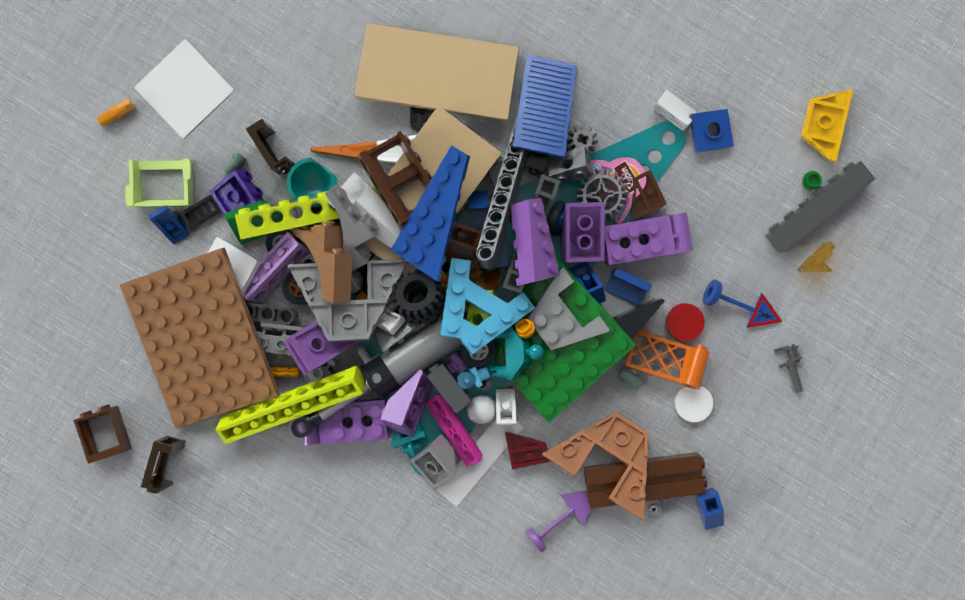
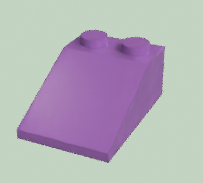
(583, 232)
(407, 404)

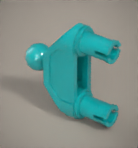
(517, 355)

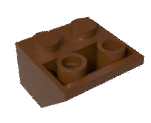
(463, 242)

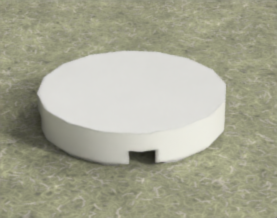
(693, 404)

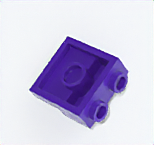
(236, 191)

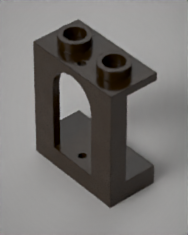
(259, 132)
(166, 446)

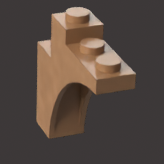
(332, 261)

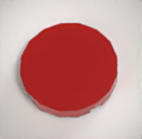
(685, 322)

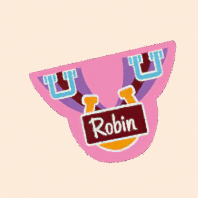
(628, 169)

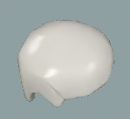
(481, 409)

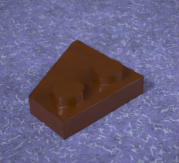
(649, 197)

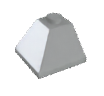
(436, 461)

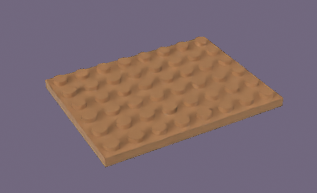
(200, 338)

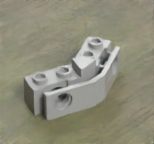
(274, 344)

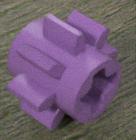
(456, 363)

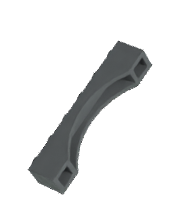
(546, 190)

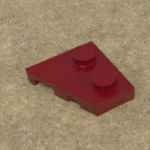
(525, 450)

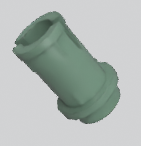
(235, 162)
(629, 378)

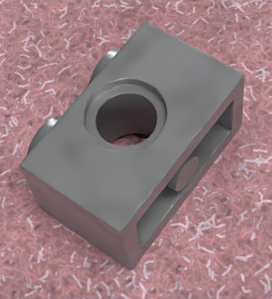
(574, 166)

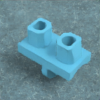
(472, 377)

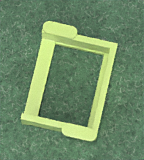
(133, 192)

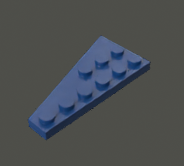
(432, 221)

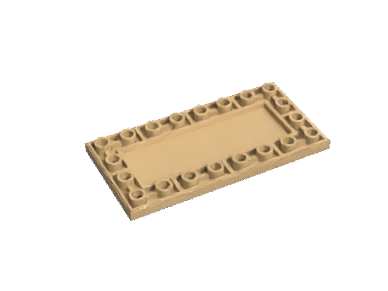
(436, 71)
(432, 146)

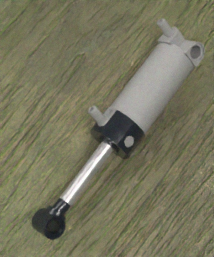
(390, 371)

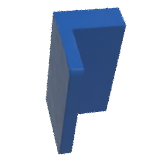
(627, 286)

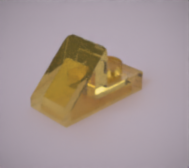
(814, 261)

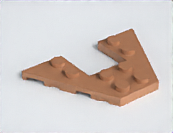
(621, 440)

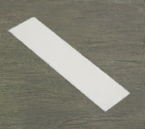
(491, 445)

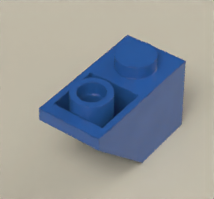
(710, 509)

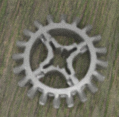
(601, 177)

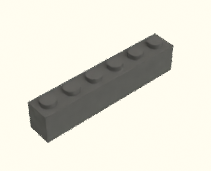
(820, 206)

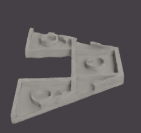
(356, 318)

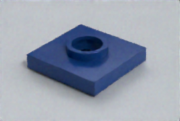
(702, 139)

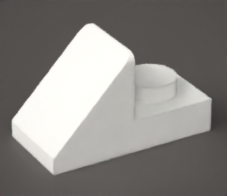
(505, 407)

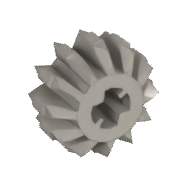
(584, 134)

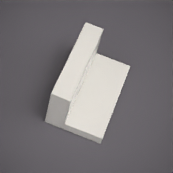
(674, 110)

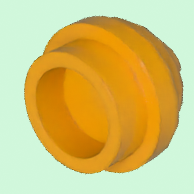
(525, 328)

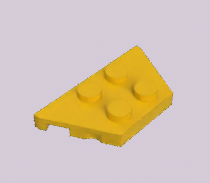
(826, 123)

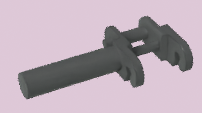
(791, 365)

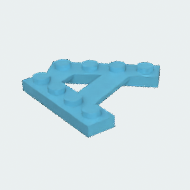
(501, 313)

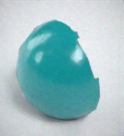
(309, 178)

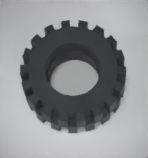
(412, 286)

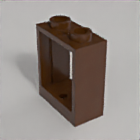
(87, 439)

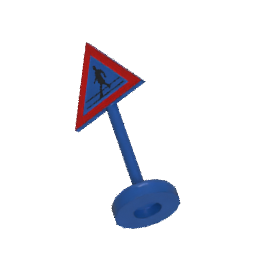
(761, 314)

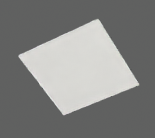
(184, 88)

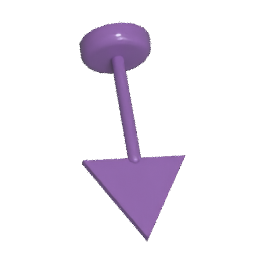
(578, 504)

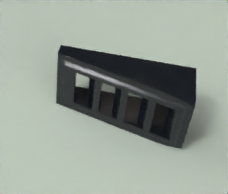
(197, 206)

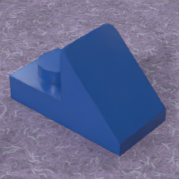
(478, 209)
(169, 224)

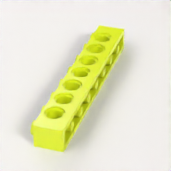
(247, 229)
(291, 405)

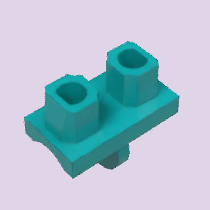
(400, 440)

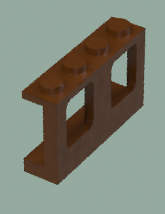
(387, 185)

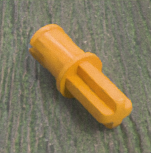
(115, 112)

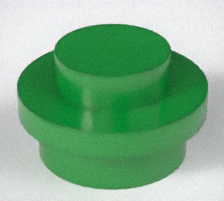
(811, 180)

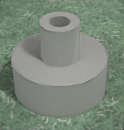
(657, 508)

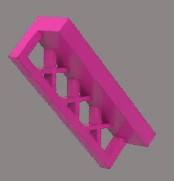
(454, 430)

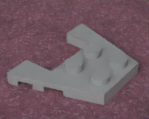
(556, 321)

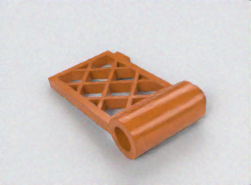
(692, 367)

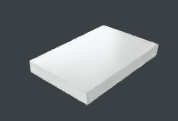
(242, 263)

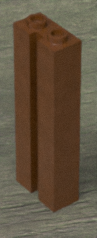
(666, 478)

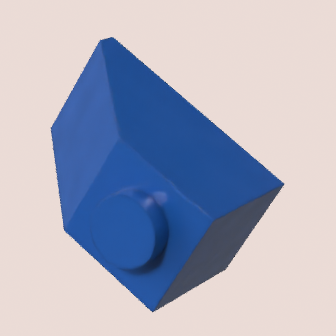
(589, 280)

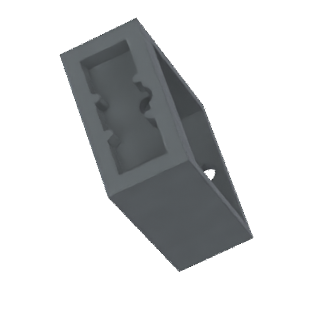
(448, 387)

